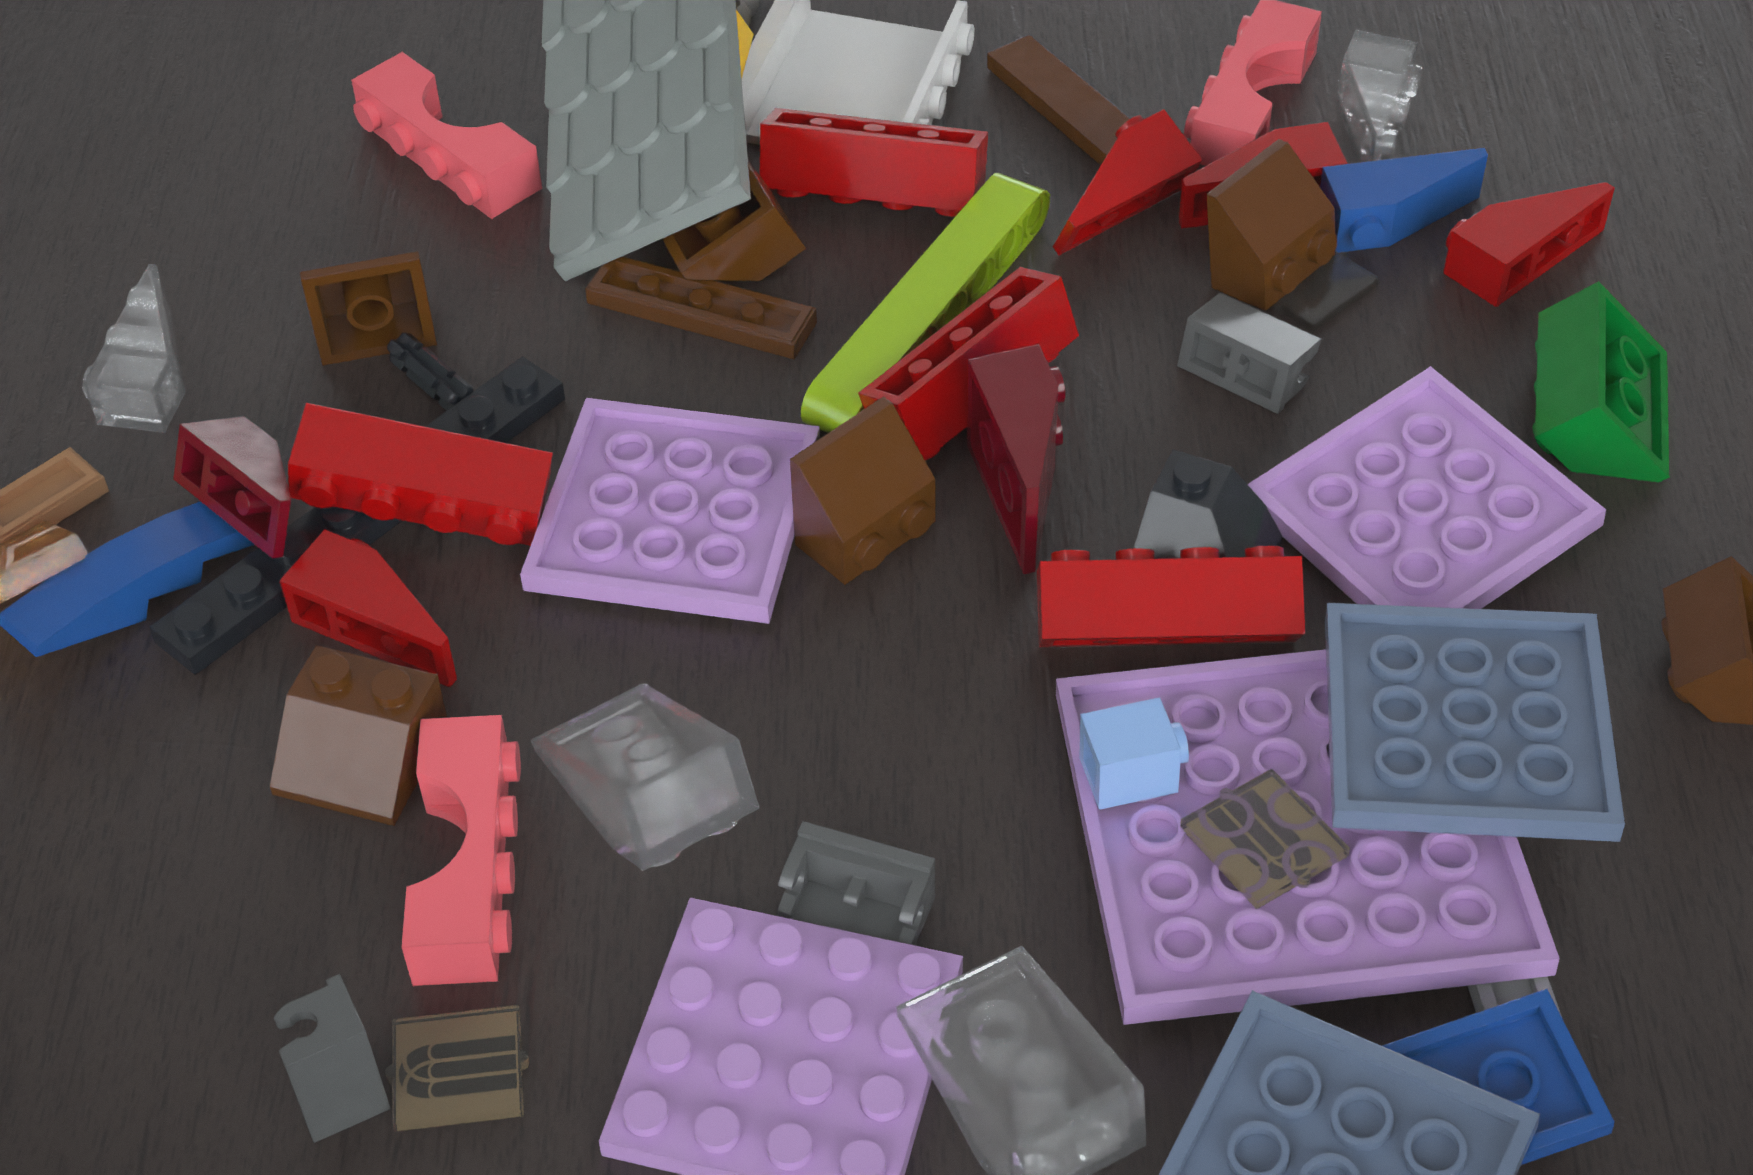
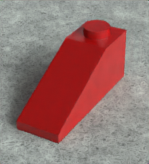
(1312, 144)
(1136, 174)
(1523, 238)
(357, 599)

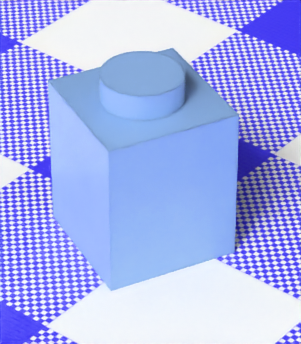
(1131, 752)

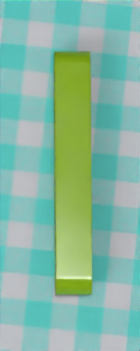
(937, 288)

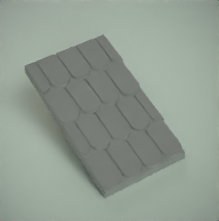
(641, 122)

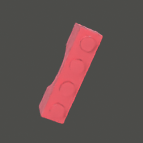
(1269, 50)
(482, 164)
(456, 916)

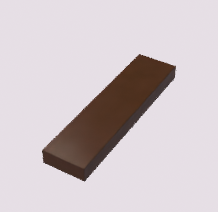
(1058, 95)
(702, 306)

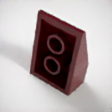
(1015, 440)

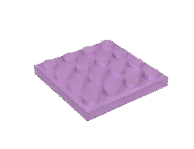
(1425, 502)
(670, 511)
(776, 1051)

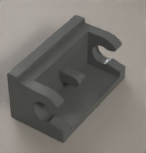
(1247, 352)
(857, 885)
(333, 1065)

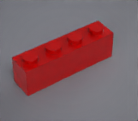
(872, 160)
(932, 379)
(418, 475)
(1170, 599)

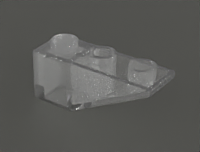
(1375, 90)
(139, 369)

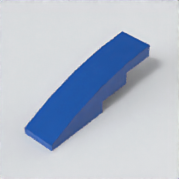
(119, 578)

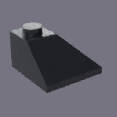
(1204, 506)

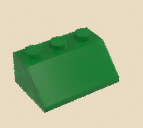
(1601, 389)

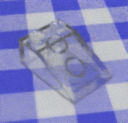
(650, 774)
(1025, 1071)

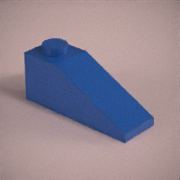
(1399, 196)

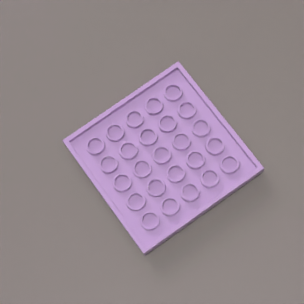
(1379, 923)

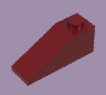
(238, 476)

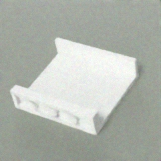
(851, 66)

